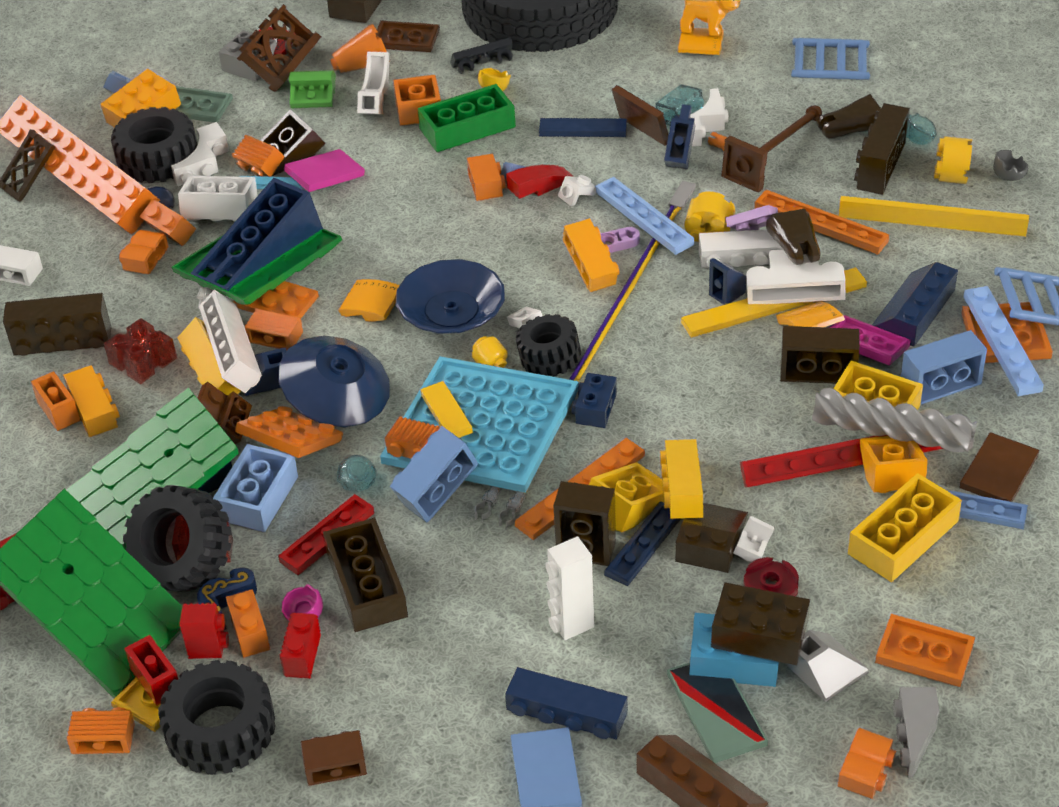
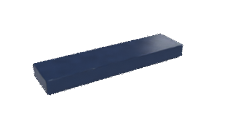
(582, 127)
(641, 545)

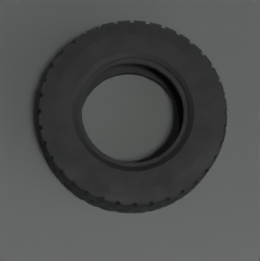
(539, 23)

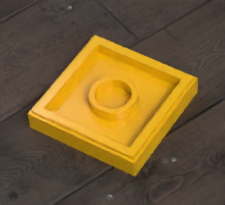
(141, 705)

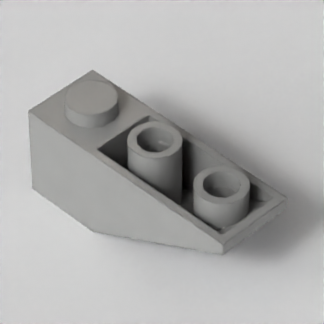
(918, 721)

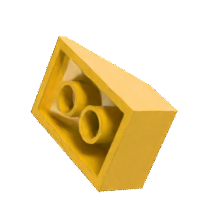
(635, 493)

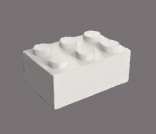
(216, 197)

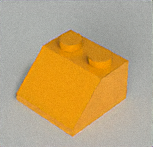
(891, 462)

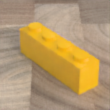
(202, 359)
(682, 479)

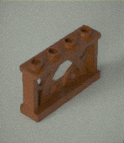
(275, 73)

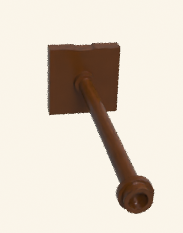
(746, 163)

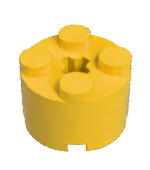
(954, 159)
(708, 214)

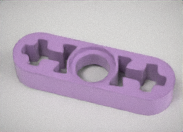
(624, 241)

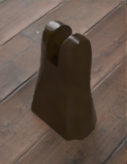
(849, 119)
(795, 235)

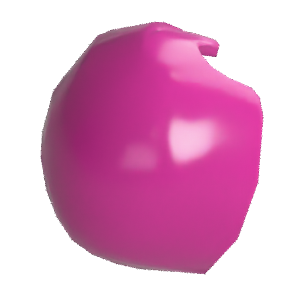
(302, 600)

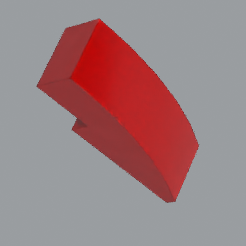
(536, 179)

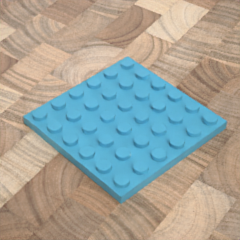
(510, 417)

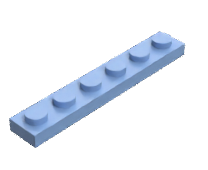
(645, 215)
(1003, 341)

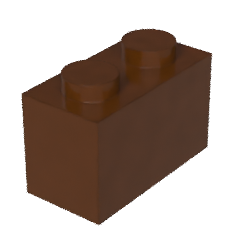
(333, 757)

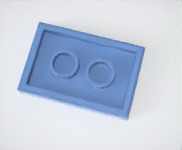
(546, 769)

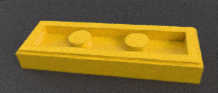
(446, 409)

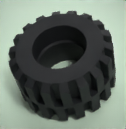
(548, 345)

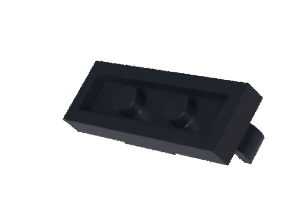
(482, 54)

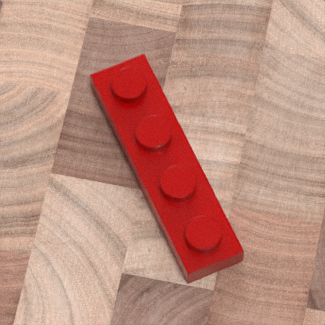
(312, 545)

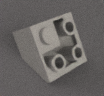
(826, 665)

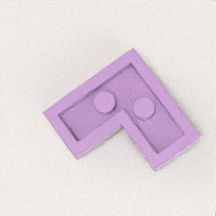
(751, 219)

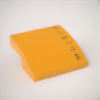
(700, 42)
(370, 299)
(811, 315)

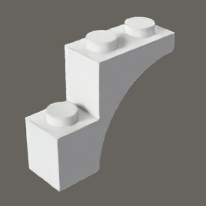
(375, 84)
(710, 117)
(203, 159)

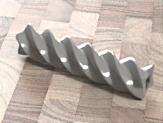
(899, 422)

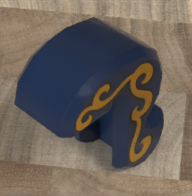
(219, 588)

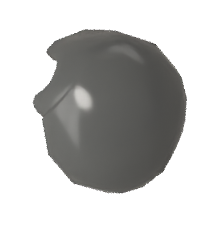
(1009, 167)

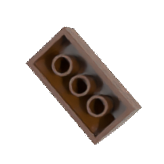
(690, 776)

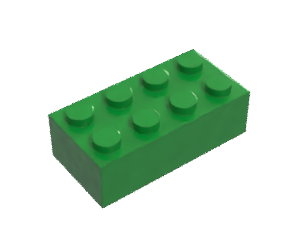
(466, 117)

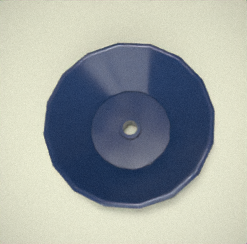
(450, 296)
(334, 381)

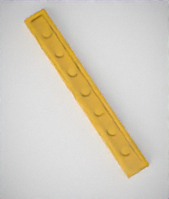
(934, 216)
(741, 311)

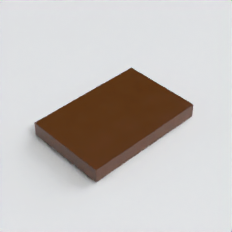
(408, 35)
(641, 115)
(999, 468)

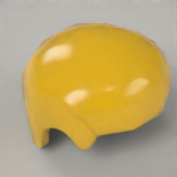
(491, 76)

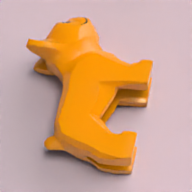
(707, 11)

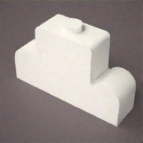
(794, 283)

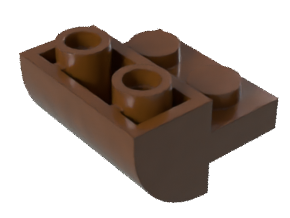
(225, 409)

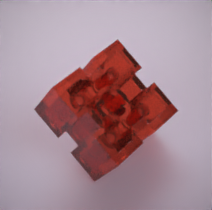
(140, 350)

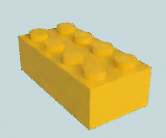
(904, 527)

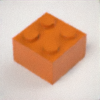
(413, 94)

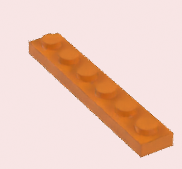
(829, 223)
(541, 516)

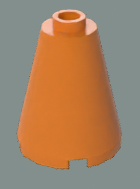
(354, 53)

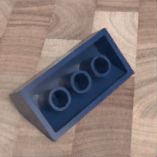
(918, 301)

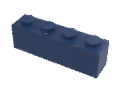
(566, 703)

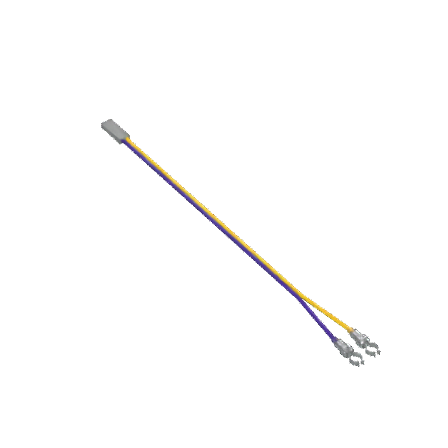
(676, 204)

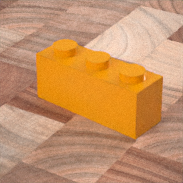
(590, 255)
(92, 400)

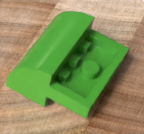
(312, 89)

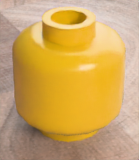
(489, 352)

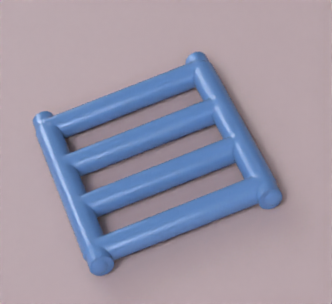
(841, 45)
(1027, 279)

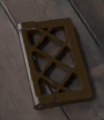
(38, 162)

